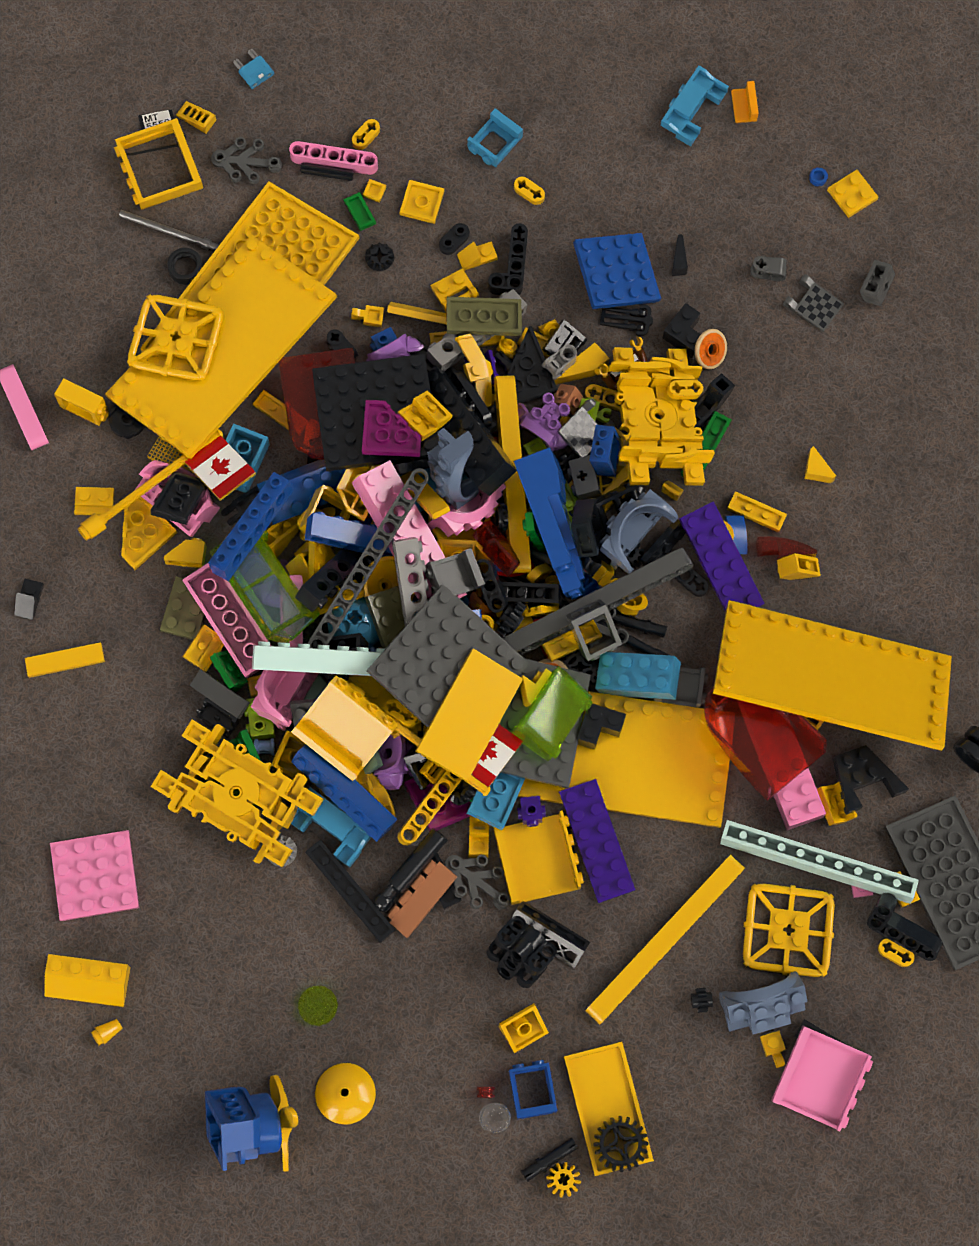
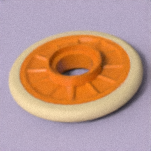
(719, 343)

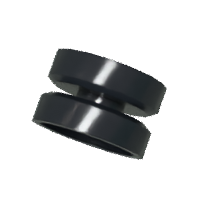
(968, 748)

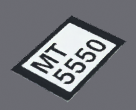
(152, 119)

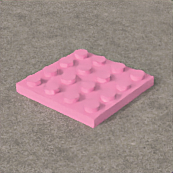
(94, 875)

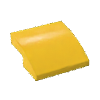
(425, 415)

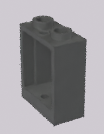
(585, 614)

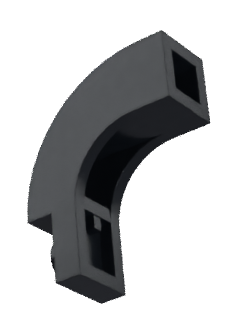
(712, 399)

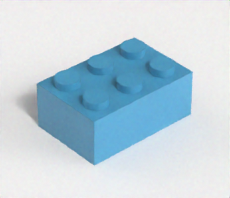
(250, 447)

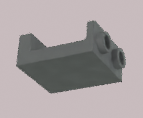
(457, 573)
(689, 688)

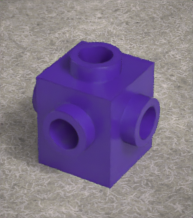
(531, 804)

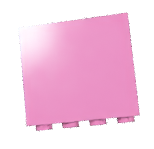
(822, 1078)

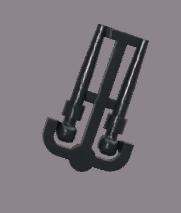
(648, 320)

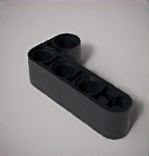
(515, 259)
(901, 930)

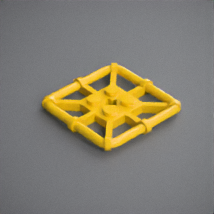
(181, 347)
(781, 919)

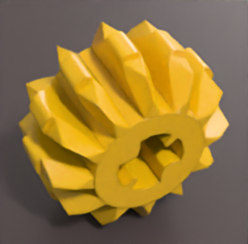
(556, 1177)

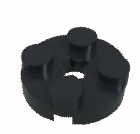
(123, 429)

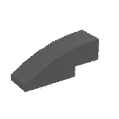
(219, 694)

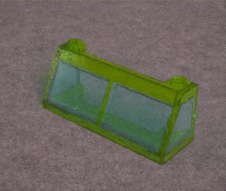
(270, 594)

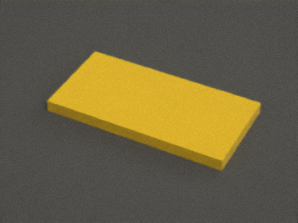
(469, 715)
(604, 1091)

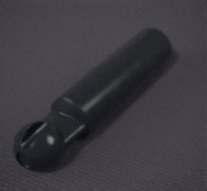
(410, 869)

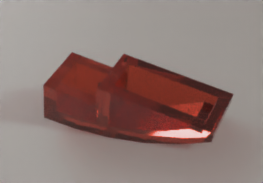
(496, 547)
(782, 547)

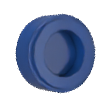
(818, 176)

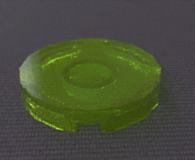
(317, 1005)

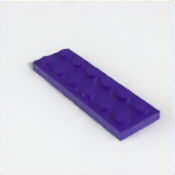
(720, 557)
(597, 841)

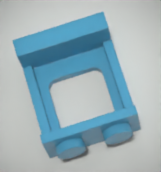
(502, 127)

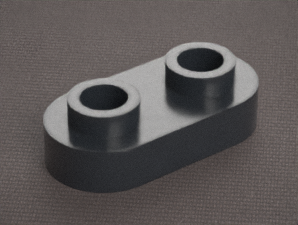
(455, 238)

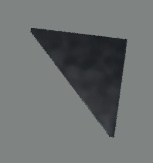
(530, 376)

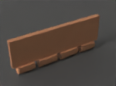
(419, 903)

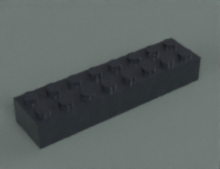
(487, 463)

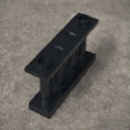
(613, 496)

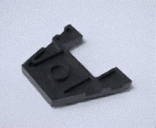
(862, 768)

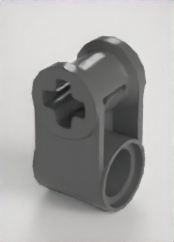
(770, 268)

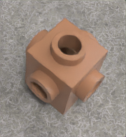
(570, 395)

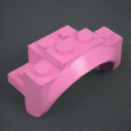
(203, 513)
(468, 515)
(277, 690)

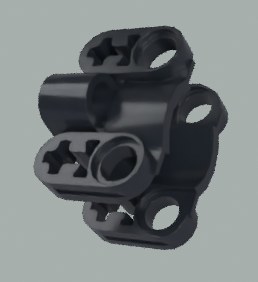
(520, 952)

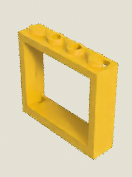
(149, 134)

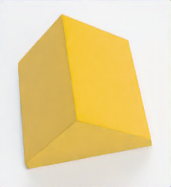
(286, 752)
(523, 1028)

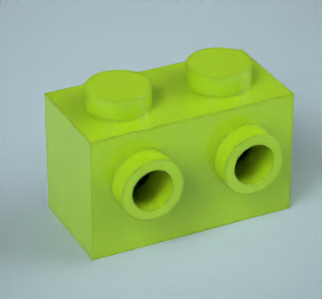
(258, 726)

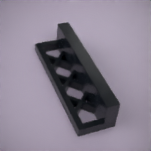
(555, 931)

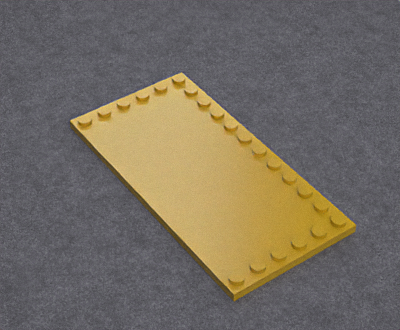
(290, 229)
(265, 313)
(833, 675)
(657, 766)

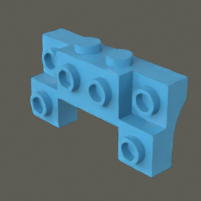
(690, 98)
(337, 824)

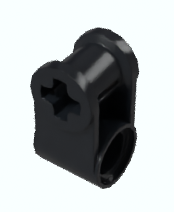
(342, 342)

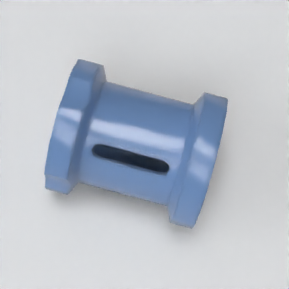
(265, 746)

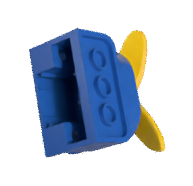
(249, 1125)

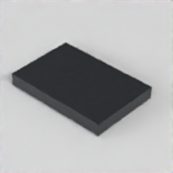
(179, 498)

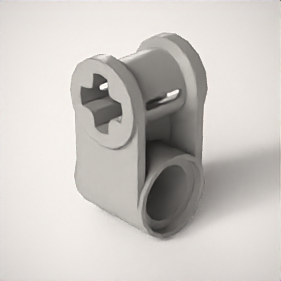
(557, 363)

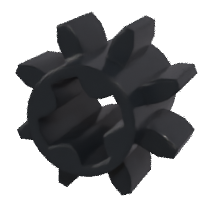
(701, 1000)

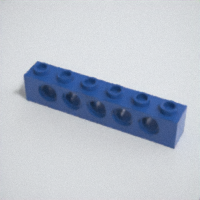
(250, 526)

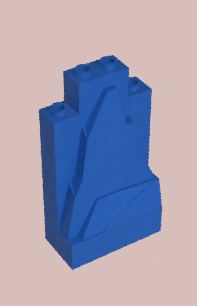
(546, 494)

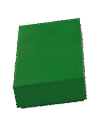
(359, 211)

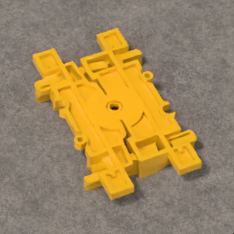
(678, 438)
(255, 785)

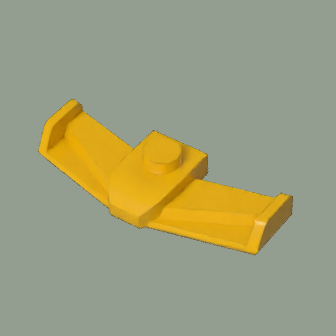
(478, 369)

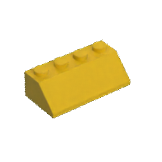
(86, 980)

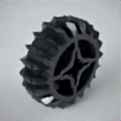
(611, 1147)

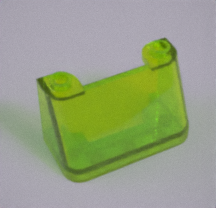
(552, 714)

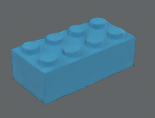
(638, 675)

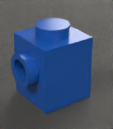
(382, 338)

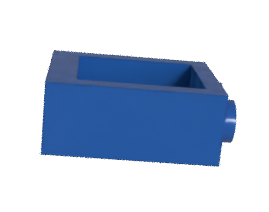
(605, 455)
(539, 1110)

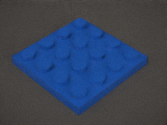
(617, 270)

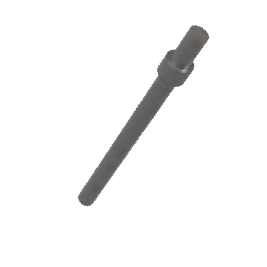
(205, 243)

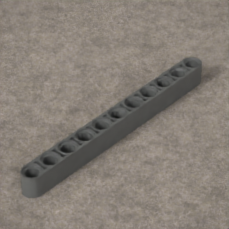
(370, 551)
(611, 594)

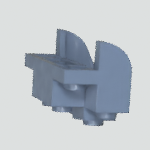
(447, 467)
(631, 527)
(766, 1006)

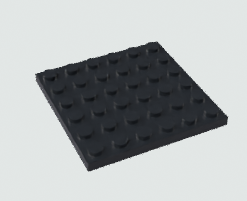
(341, 403)

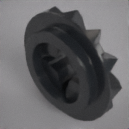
(386, 261)
(501, 517)
(462, 793)

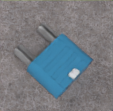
(255, 71)

